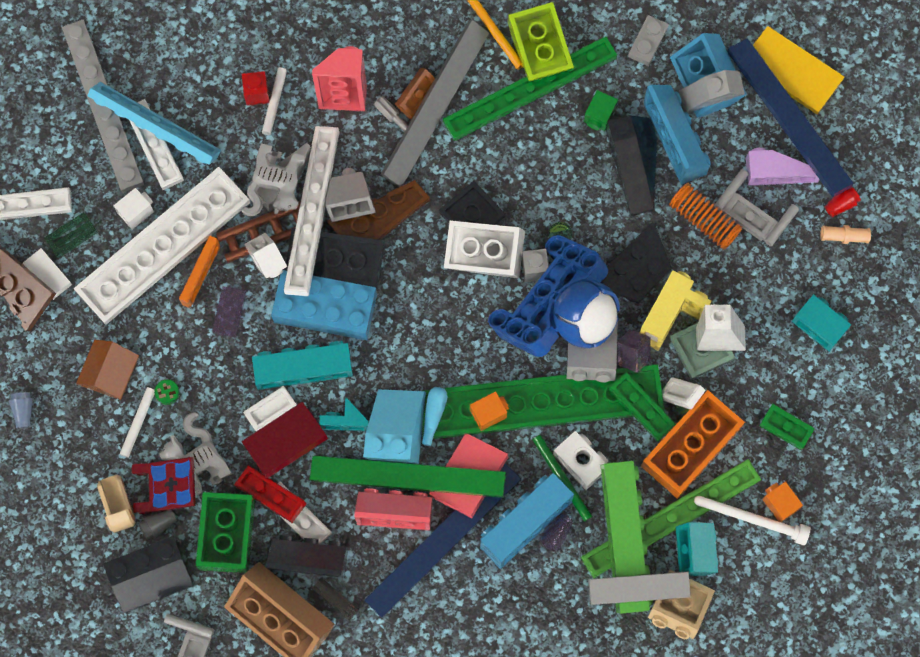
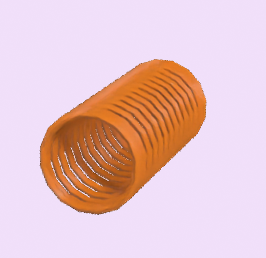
(682, 194)

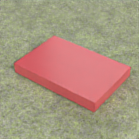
(471, 455)

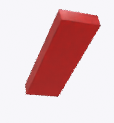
(270, 494)

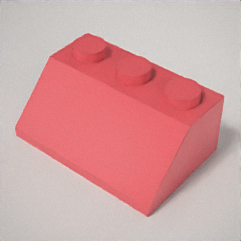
(394, 510)

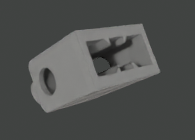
(348, 196)

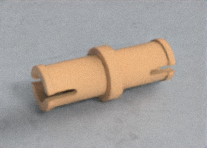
(845, 234)

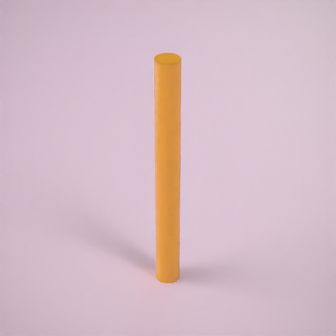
(496, 33)

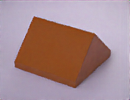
(108, 368)

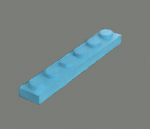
(160, 126)

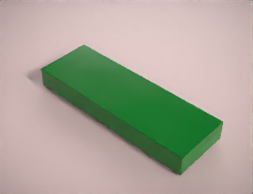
(642, 407)

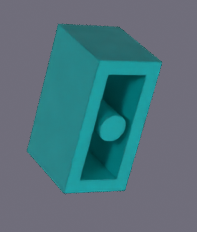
(822, 322)
(697, 548)

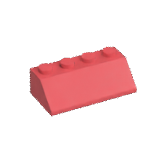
(341, 80)

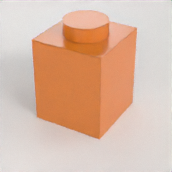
(489, 410)
(782, 501)

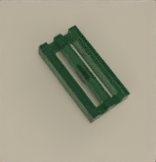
(75, 242)

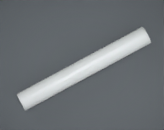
(274, 101)
(137, 422)

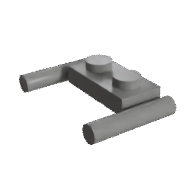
(751, 217)
(196, 639)

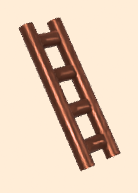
(251, 227)

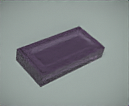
(229, 312)

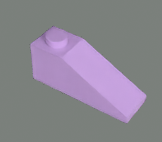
(771, 167)

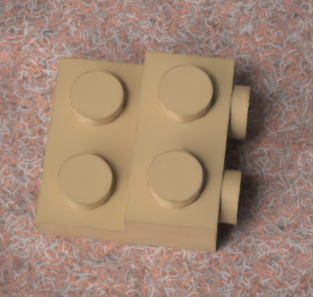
(683, 614)

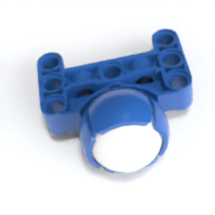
(562, 301)

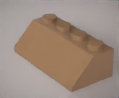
(278, 613)

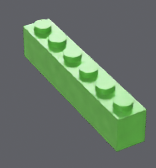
(624, 526)

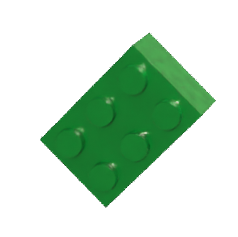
(225, 532)

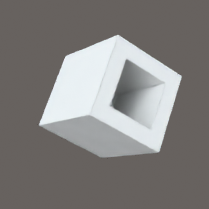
(134, 208)

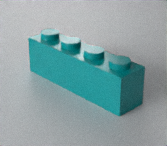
(302, 366)

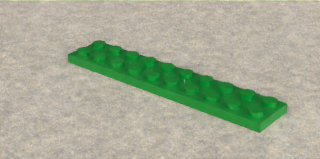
(542, 402)

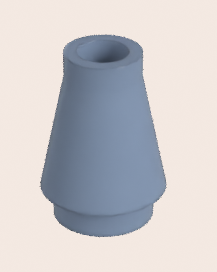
(21, 408)

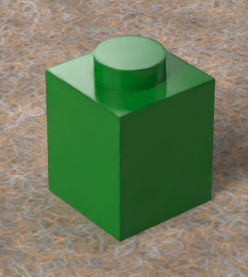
(600, 110)

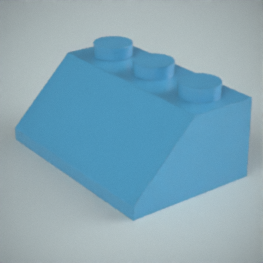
(702, 58)

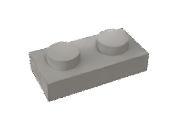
(648, 40)

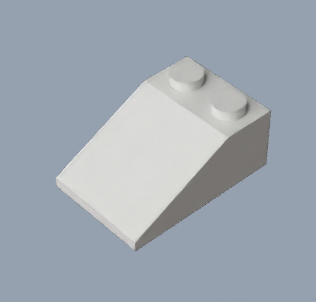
(484, 249)

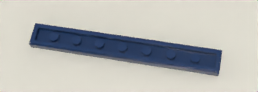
(790, 117)
(432, 550)

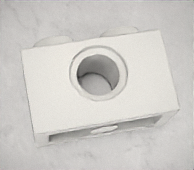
(266, 256)
(566, 454)

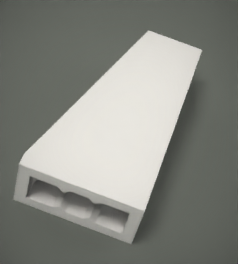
(720, 329)

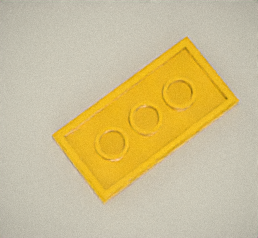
(799, 72)

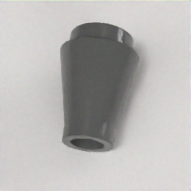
(155, 524)

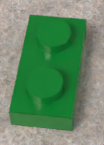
(787, 427)

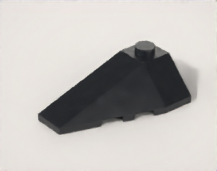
(634, 153)

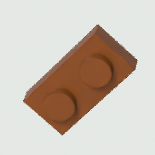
(415, 92)

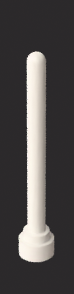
(798, 533)

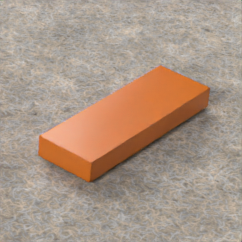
(199, 272)

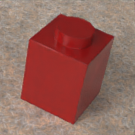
(255, 88)

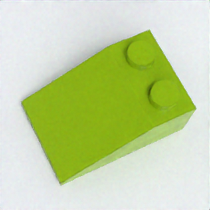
(540, 41)

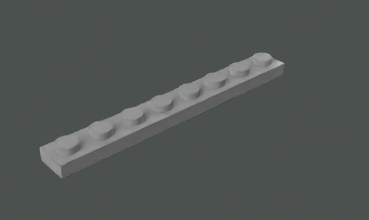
(107, 121)

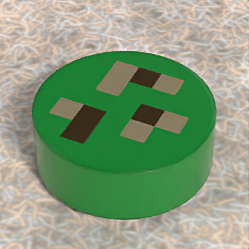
(167, 392)

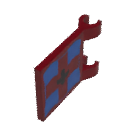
(169, 485)

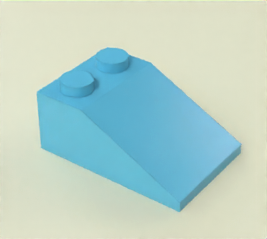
(395, 427)

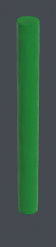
(558, 471)

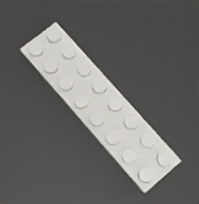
(162, 245)

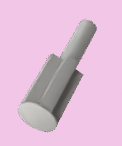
(390, 112)

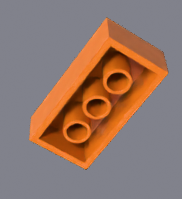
(692, 444)

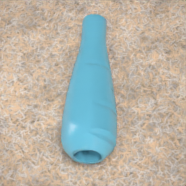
(434, 409)

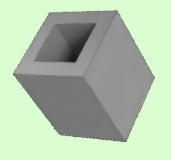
(534, 264)

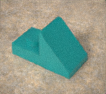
(351, 421)

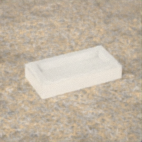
(47, 271)
(682, 393)
(269, 408)

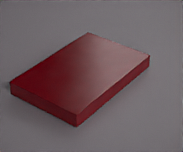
(284, 440)

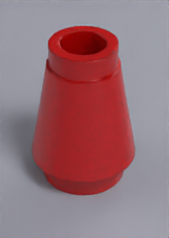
(842, 202)

